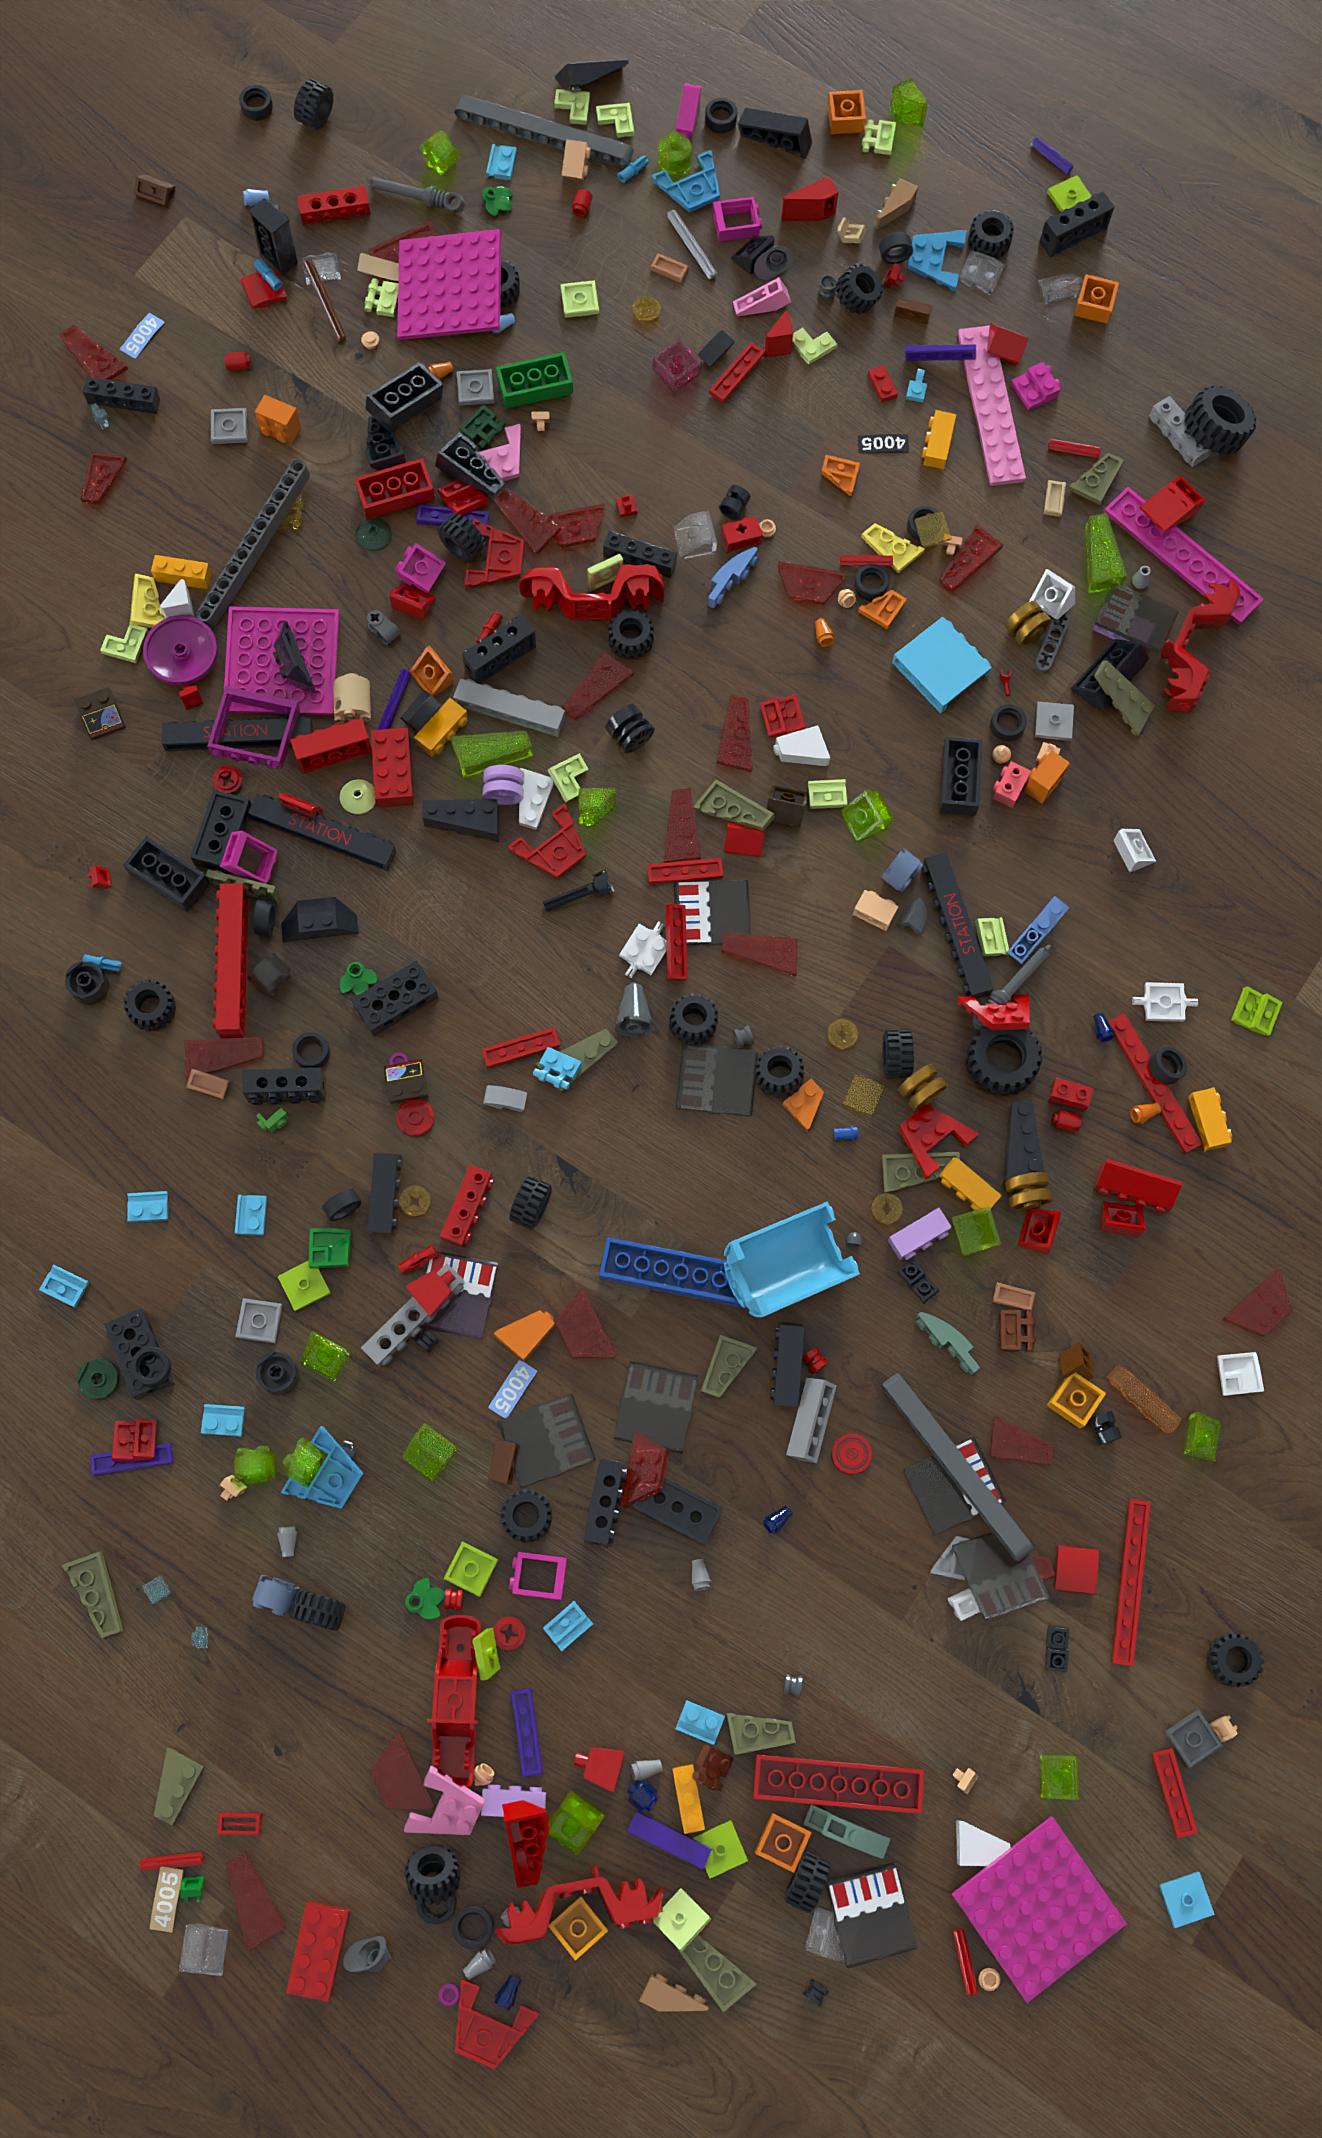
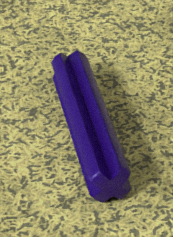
(1052, 155)

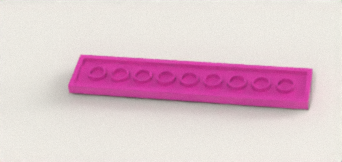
(1179, 552)

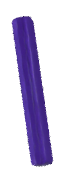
(394, 700)

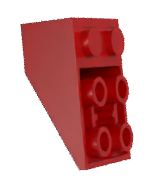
(811, 202)
(1173, 504)

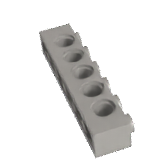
(401, 1318)

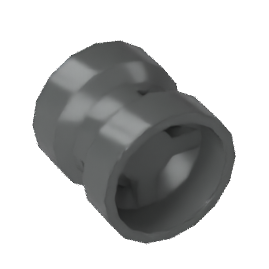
(827, 287)

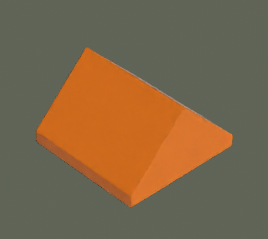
(431, 672)

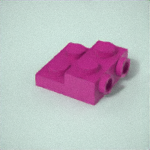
(1036, 386)
(419, 568)

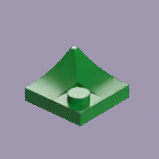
(329, 1247)

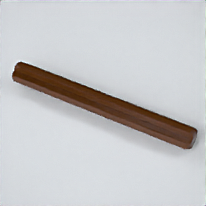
(324, 300)

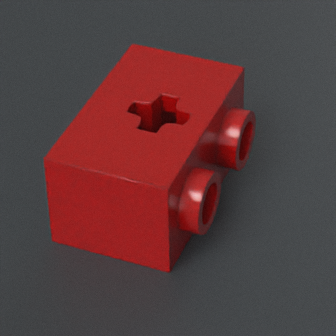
(741, 534)
(1070, 1094)

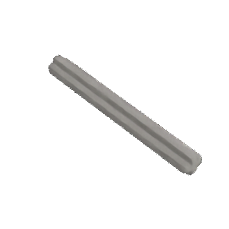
(692, 244)

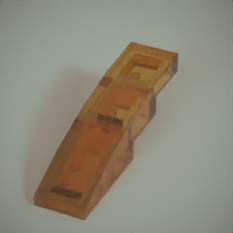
(1144, 1398)

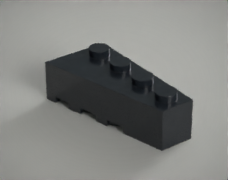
(777, 130)
(788, 1364)

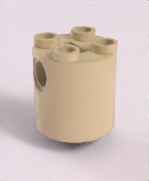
(351, 698)

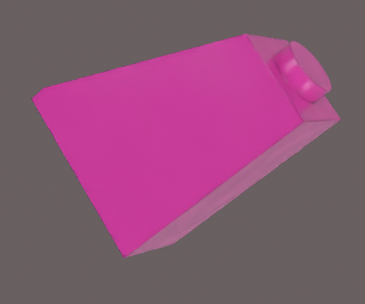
(689, 110)

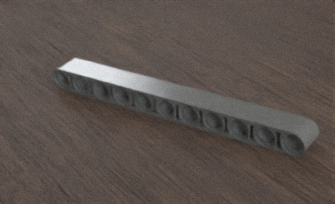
(541, 130)
(252, 551)
(957, 1467)

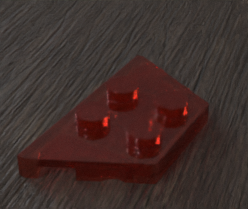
(578, 525)
(809, 583)
(1262, 1307)
(583, 1330)
(644, 1470)
(399, 1778)

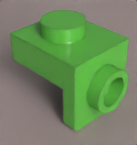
(276, 1121)

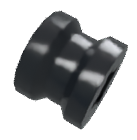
(426, 1340)
(815, 1992)

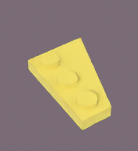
(886, 543)
(145, 602)

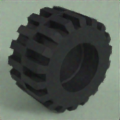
(313, 104)
(991, 223)
(868, 283)
(511, 288)
(461, 537)
(635, 621)
(139, 995)
(695, 1005)
(898, 1053)
(779, 1057)
(530, 1202)
(508, 1512)
(317, 1610)
(1251, 1655)
(807, 1882)
(432, 1888)

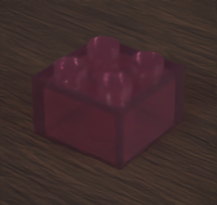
(677, 365)

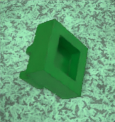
(191, 1888)

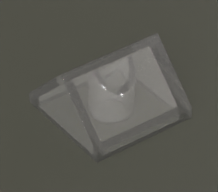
(1060, 287)

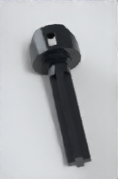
(599, 884)

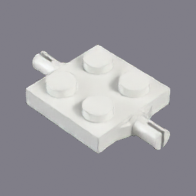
(644, 949)
(1164, 1002)

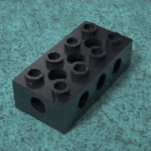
(1076, 224)
(501, 654)
(216, 822)
(395, 986)
(284, 1085)
(125, 1349)
(606, 1470)
(681, 1522)

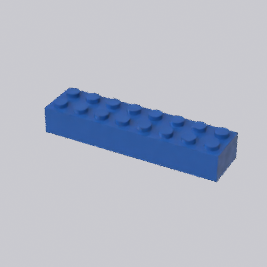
(666, 1271)

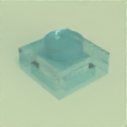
(100, 415)
(157, 1589)
(199, 1637)

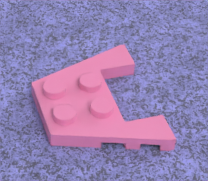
(506, 458)
(455, 1811)

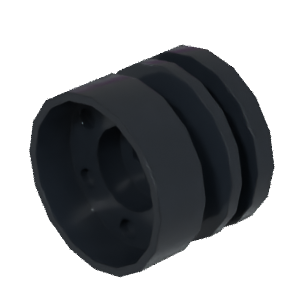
(629, 728)

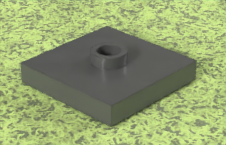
(1193, 1738)

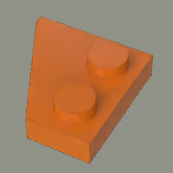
(841, 472)
(884, 609)
(804, 1103)

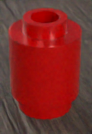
(582, 202)
(237, 361)
(1066, 1120)

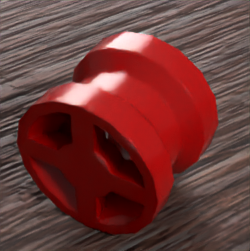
(453, 1599)

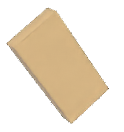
(1054, 498)

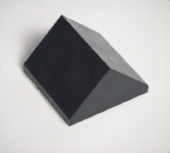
(748, 254)

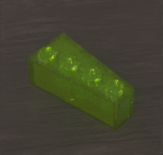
(1102, 555)
(481, 751)

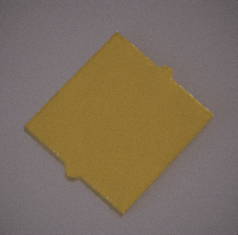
(932, 529)
(863, 1095)

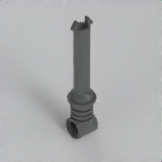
(431, 196)
(1003, 996)

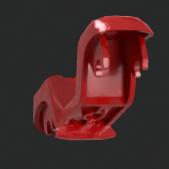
(631, 584)
(1191, 672)
(455, 1700)
(629, 1907)

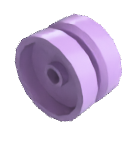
(503, 784)

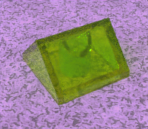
(324, 1356)
(1202, 1436)
(1059, 1777)

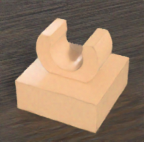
(540, 418)
(954, 542)
(1046, 749)
(232, 1488)
(1223, 1728)
(966, 1779)

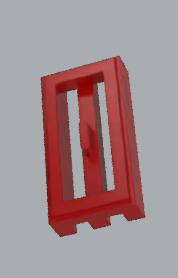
(221, 1823)

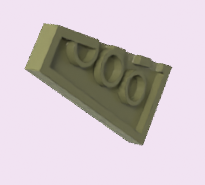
(1125, 696)
(732, 806)
(253, 888)
(589, 1052)
(903, 1172)
(93, 1584)
(718, 1974)

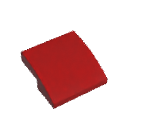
(260, 291)
(462, 497)
(782, 716)
(299, 805)
(134, 1440)
(1076, 1569)

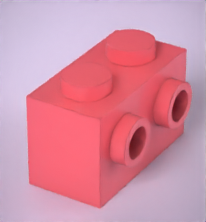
(1011, 784)

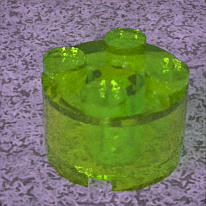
(440, 152)
(674, 153)
(304, 1462)
(254, 1465)

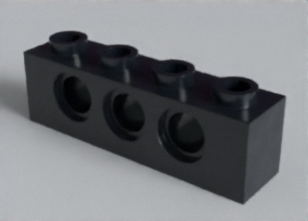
(121, 395)
(640, 553)

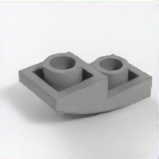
(505, 1097)

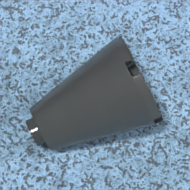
(634, 1012)

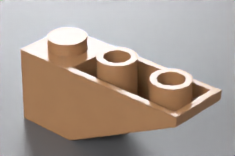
(898, 203)
(665, 1997)

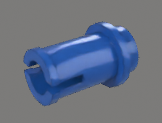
(846, 1133)

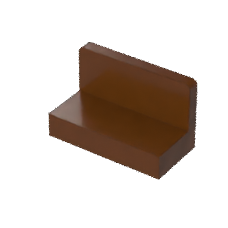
(153, 189)
(912, 310)
(1077, 1359)
(504, 1461)

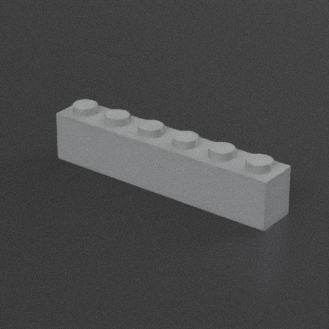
(509, 707)

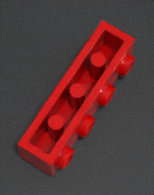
(466, 1206)

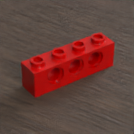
(333, 205)

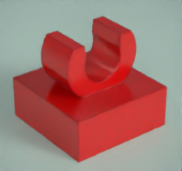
(893, 276)
(626, 506)
(190, 696)
(100, 877)

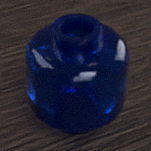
(642, 1796)

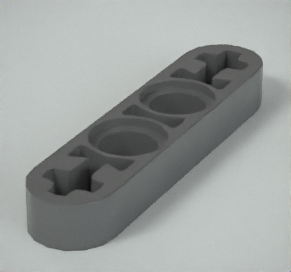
(1053, 642)

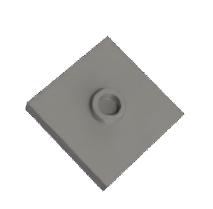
(475, 387)
(228, 426)
(1054, 721)
(259, 1321)

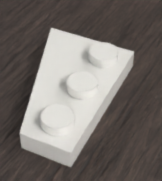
(536, 795)

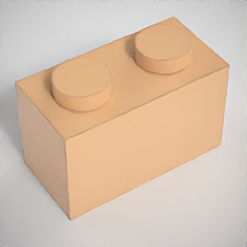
(575, 160)
(875, 910)

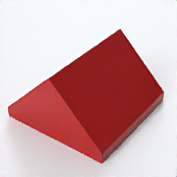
(780, 337)
(1006, 344)
(411, 601)
(743, 840)
(1122, 1219)
(1039, 1230)

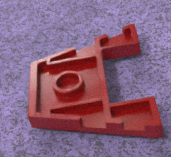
(503, 557)
(558, 852)
(1000, 1017)
(926, 1130)
(483, 2036)

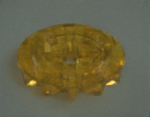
(646, 302)
(848, 1027)
(415, 1191)
(893, 1202)

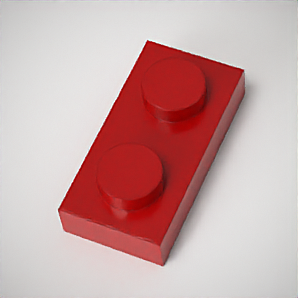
(882, 383)

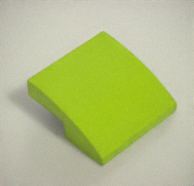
(1256, 1011)

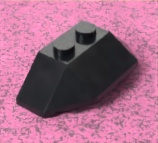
(291, 660)
(318, 920)

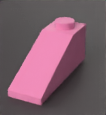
(764, 299)

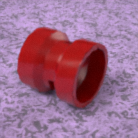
(814, 1360)

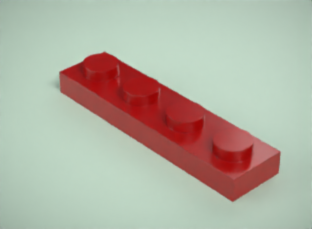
(736, 372)
(685, 871)
(676, 942)
(520, 1047)
(1174, 1793)

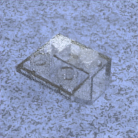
(204, 1949)

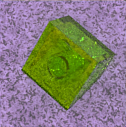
(908, 103)
(595, 804)
(867, 815)
(976, 1231)
(574, 1822)

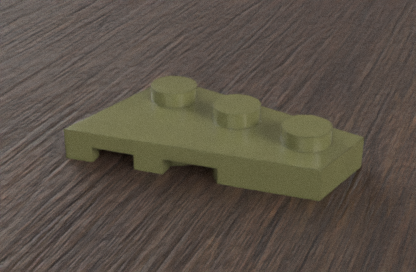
(1096, 482)
(725, 1365)
(758, 1734)
(176, 1785)

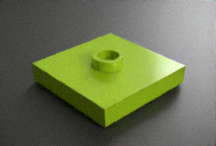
(1068, 193)
(304, 1286)
(471, 1569)
(486, 1654)
(725, 1846)

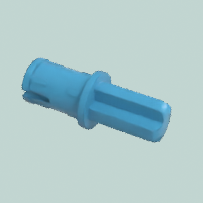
(632, 169)
(268, 274)
(104, 964)

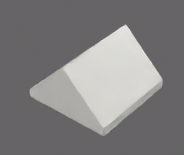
(1054, 594)
(178, 602)
(1133, 849)

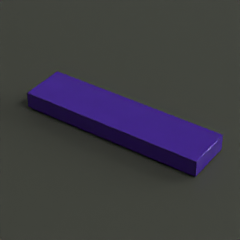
(940, 352)
(438, 515)
(103, 1464)
(526, 1732)
(669, 1840)

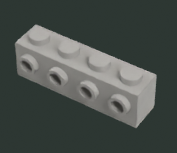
(1172, 423)
(810, 1419)

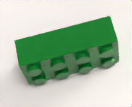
(534, 380)

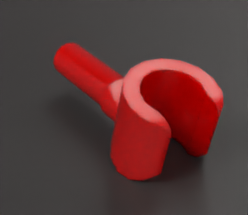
(1005, 678)

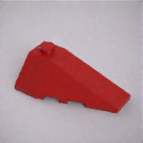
(527, 1835)

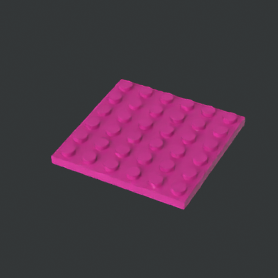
(449, 284)
(253, 666)
(1039, 1909)

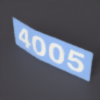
(141, 335)
(512, 1389)

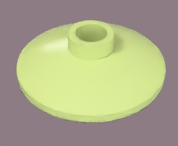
(360, 804)

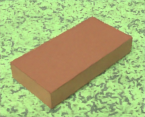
(669, 268)
(207, 1083)
(1013, 1297)

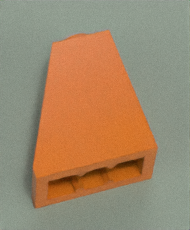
(526, 1334)

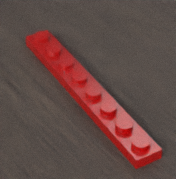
(1159, 1092)
(1131, 1583)

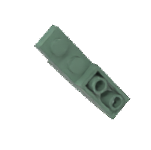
(942, 1334)
(847, 1831)

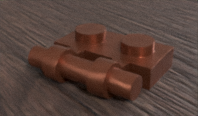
(1011, 1330)
(714, 1761)

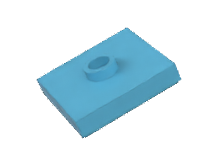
(1186, 1899)

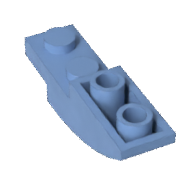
(732, 572)
(1038, 930)

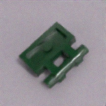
(478, 423)

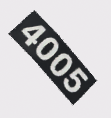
(883, 443)

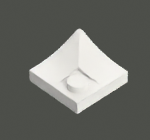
(1240, 1373)

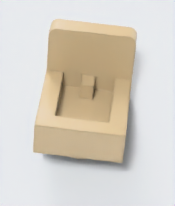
(851, 233)

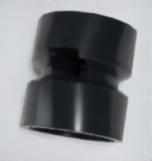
(734, 502)
(1106, 1435)

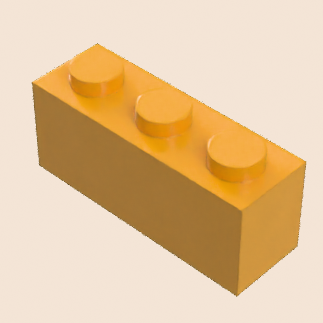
(938, 439)
(172, 570)
(441, 727)
(1210, 1119)
(968, 1185)
(688, 1799)

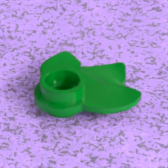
(499, 200)
(357, 983)
(428, 1599)

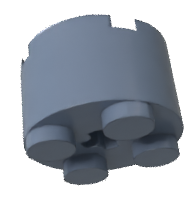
(901, 869)
(275, 1595)

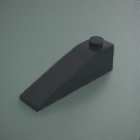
(580, 75)
(382, 447)
(464, 463)

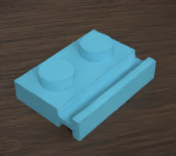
(501, 162)
(147, 1206)
(251, 1215)
(64, 1286)
(223, 1420)
(567, 1626)
(700, 1722)

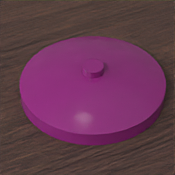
(180, 650)

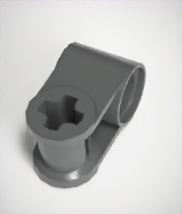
(382, 627)

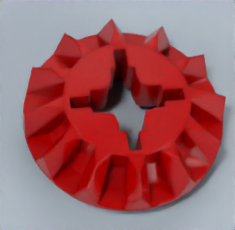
(224, 773)
(517, 1628)

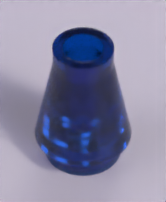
(1103, 1029)
(777, 1519)
(507, 1994)

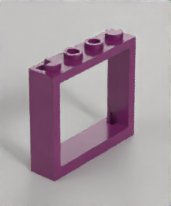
(257, 700)

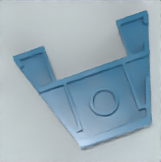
(694, 190)
(929, 255)
(335, 1477)

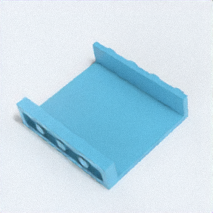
(941, 663)

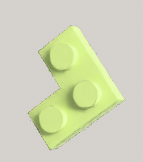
(577, 102)
(618, 114)
(812, 349)
(126, 648)
(564, 776)

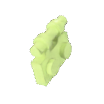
(884, 138)
(388, 298)

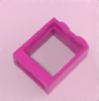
(733, 207)
(233, 853)
(559, 1582)

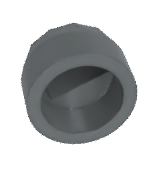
(854, 1240)

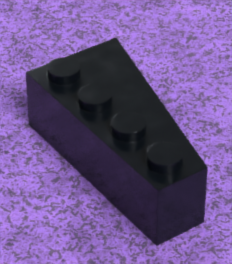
(469, 817)
(1022, 1142)
(384, 1192)

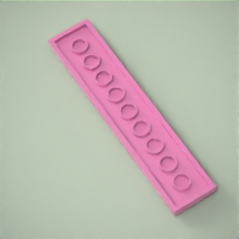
(992, 410)

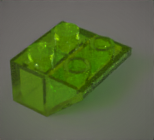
(429, 1452)

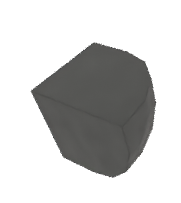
(914, 916)

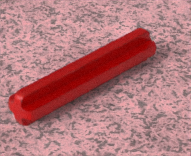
(1074, 448)
(862, 560)
(171, 1861)
(965, 1961)

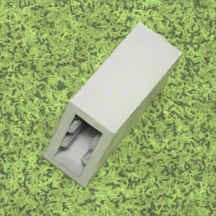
(803, 747)
(977, 1846)

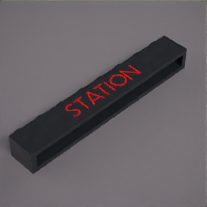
(236, 734)
(323, 832)
(957, 926)

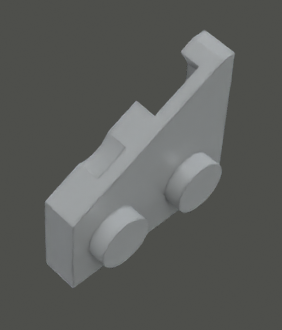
(948, 1564)

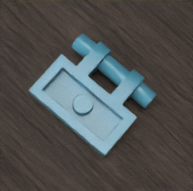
(560, 1064)

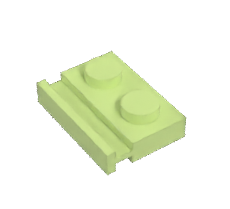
(827, 794)
(992, 936)

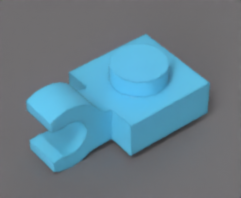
(916, 388)

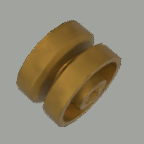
(1028, 623)
(922, 1087)
(1029, 1191)

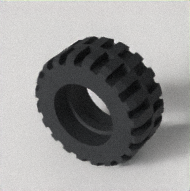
(1220, 420)
(1002, 1081)

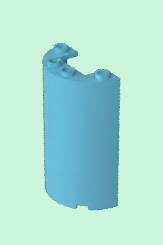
(786, 1262)

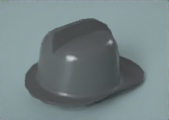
(773, 262)
(367, 1955)

